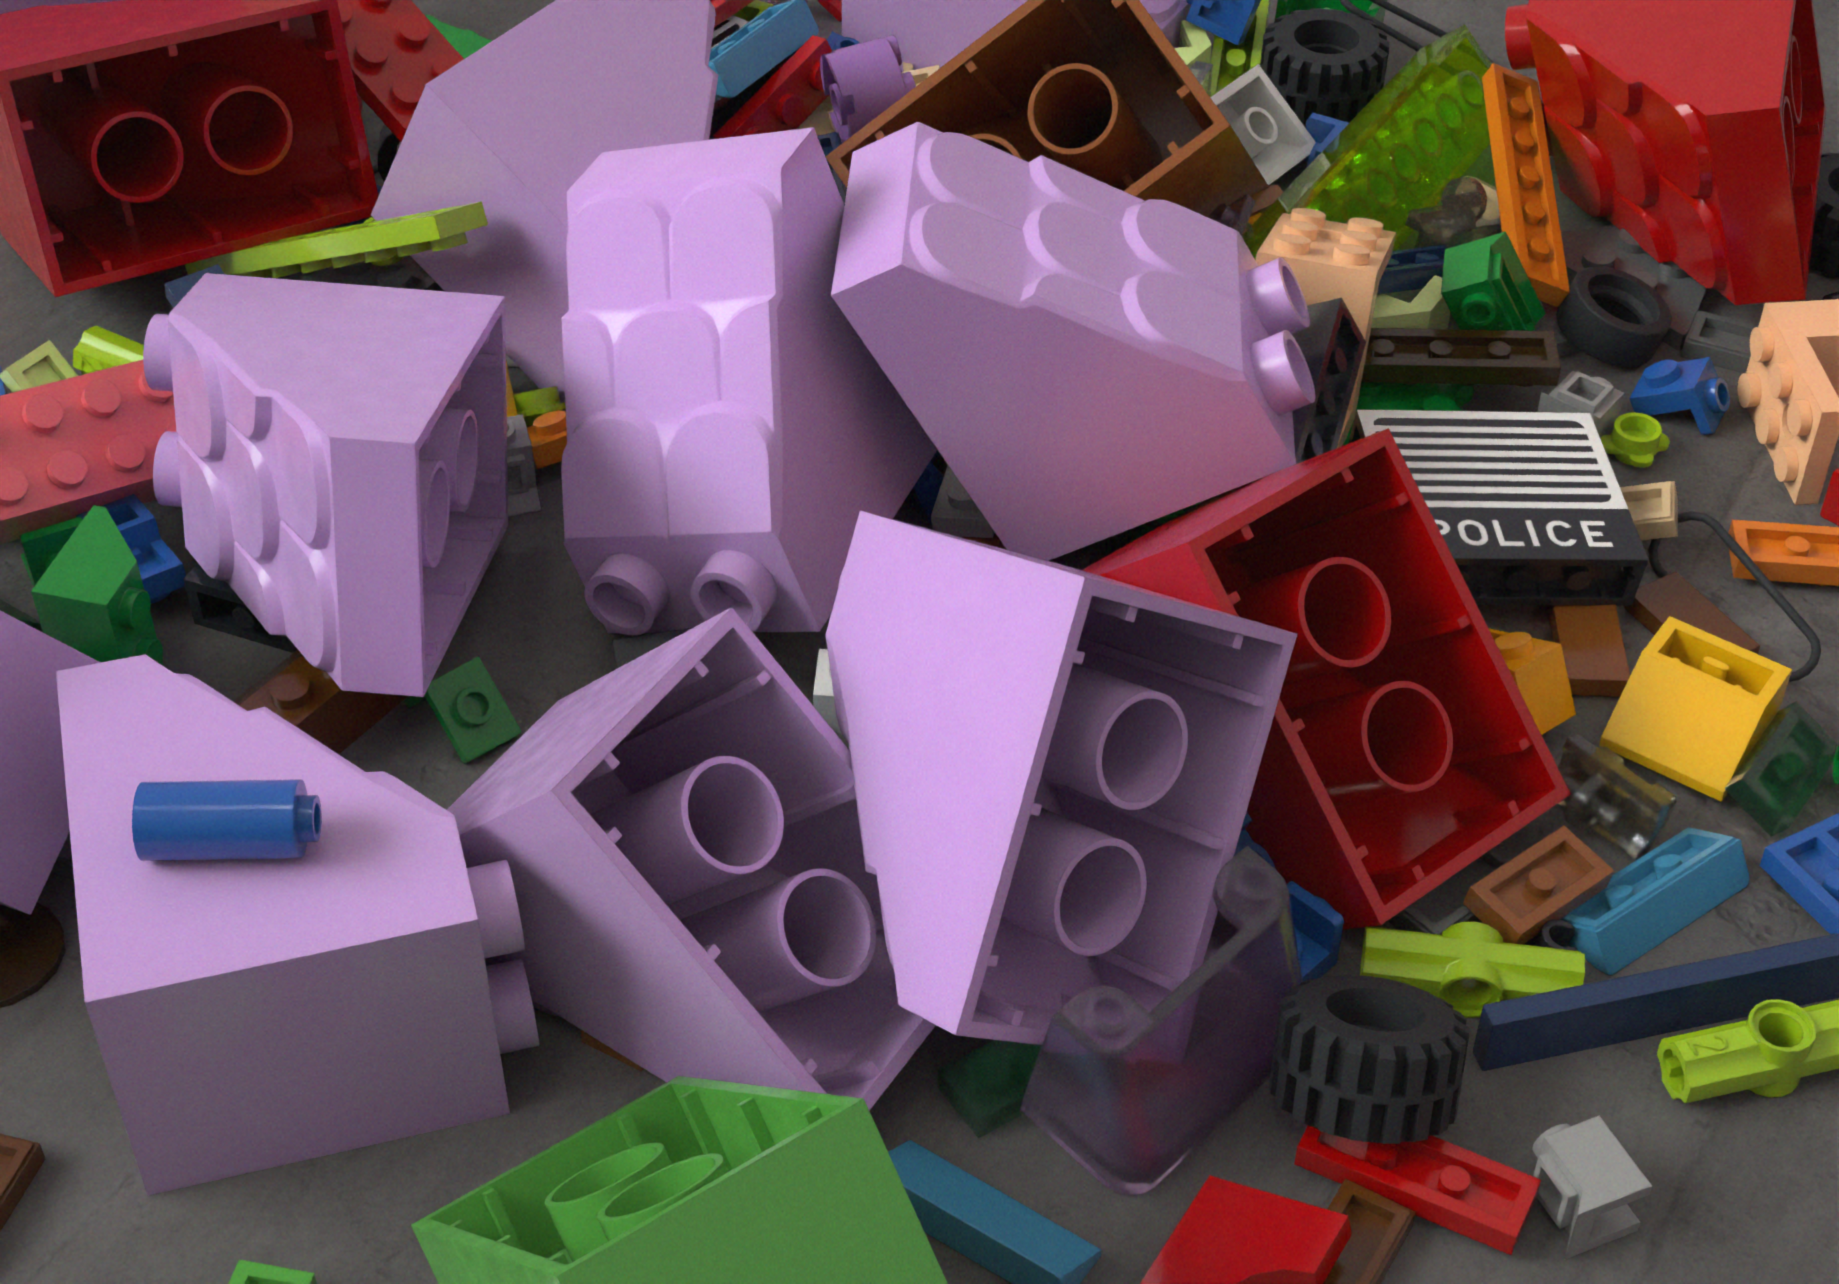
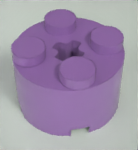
(863, 82)

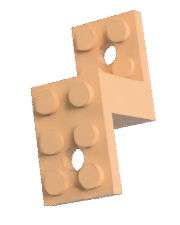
(1331, 264)
(1795, 391)

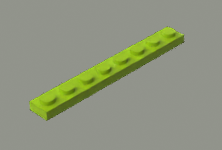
(352, 244)

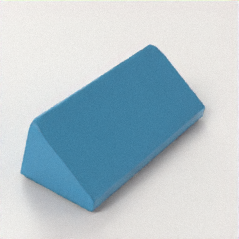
(761, 45)
(1658, 897)
(989, 1223)

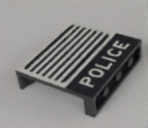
(1521, 503)

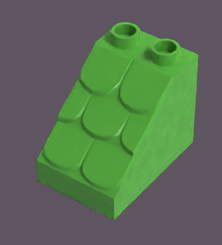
(694, 1191)

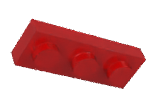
(785, 98)
(1433, 1180)

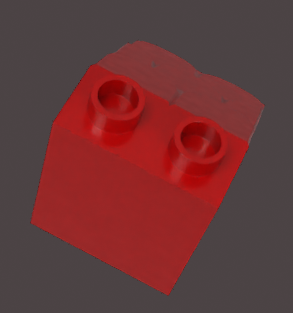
(1687, 128)
(174, 133)
(1396, 715)

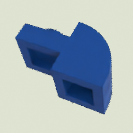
(157, 564)

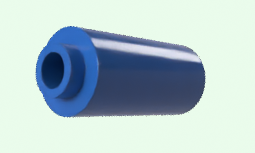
(224, 820)

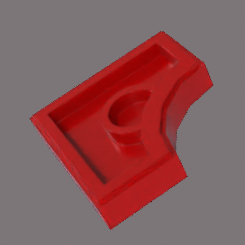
(1250, 1239)

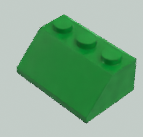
(96, 595)

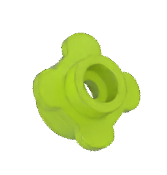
(537, 402)
(1635, 439)

